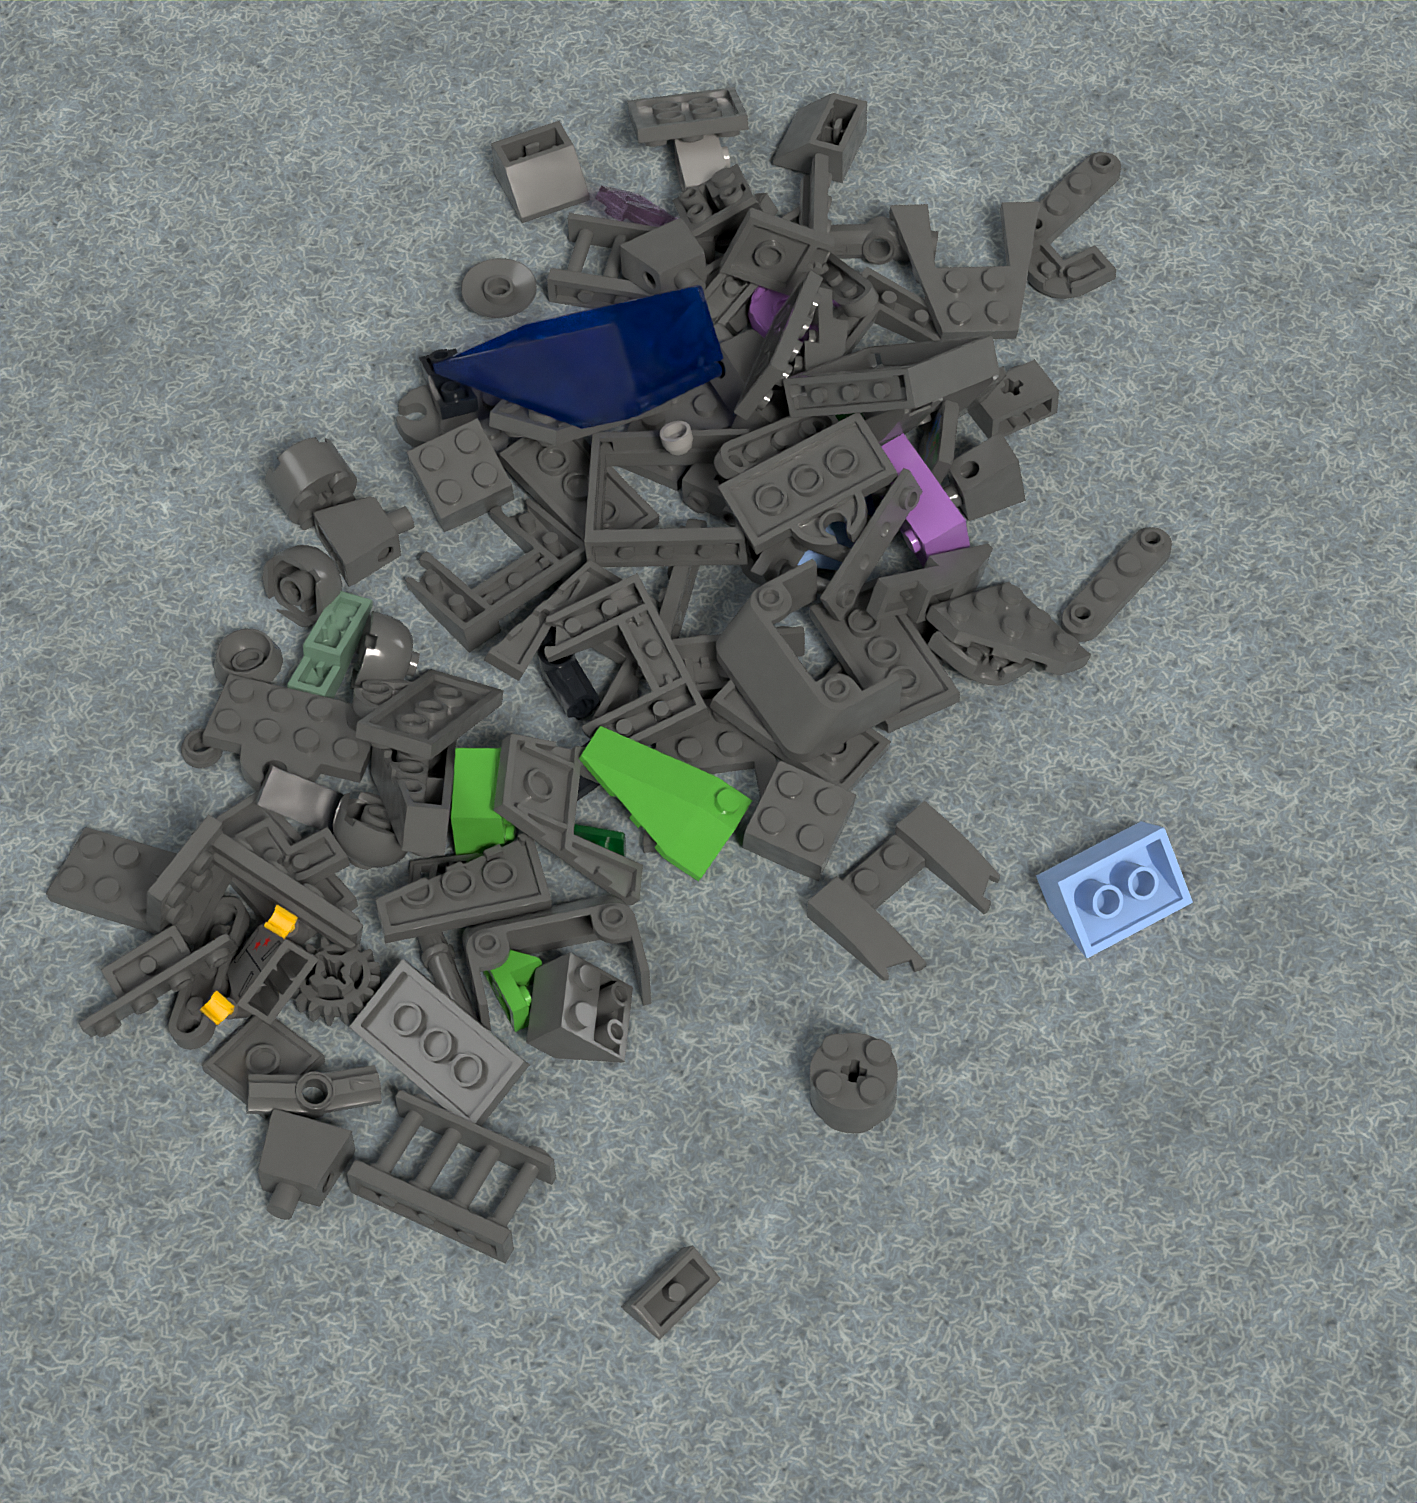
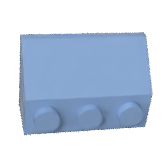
(1115, 887)

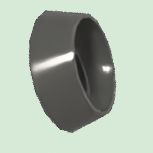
(243, 645)

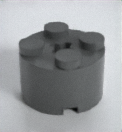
(311, 480)
(853, 1082)

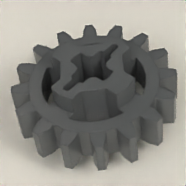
(331, 996)

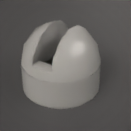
(677, 437)

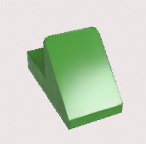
(510, 986)

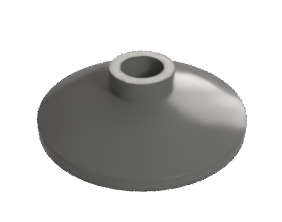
(498, 277)

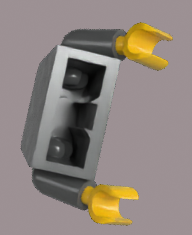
(265, 971)

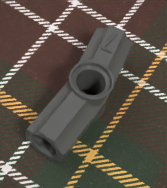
(860, 242)
(341, 1091)

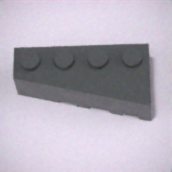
(416, 797)

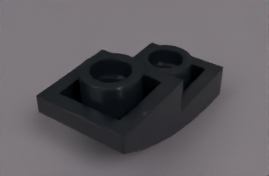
(449, 396)

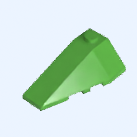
(675, 803)

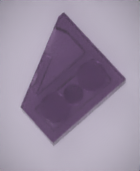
(632, 206)

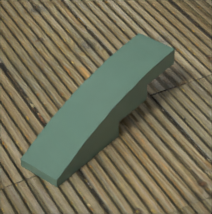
(331, 645)

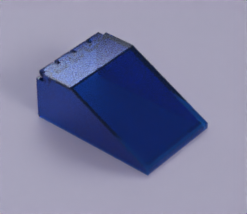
(599, 360)

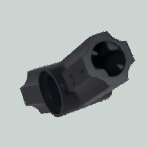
(567, 681)

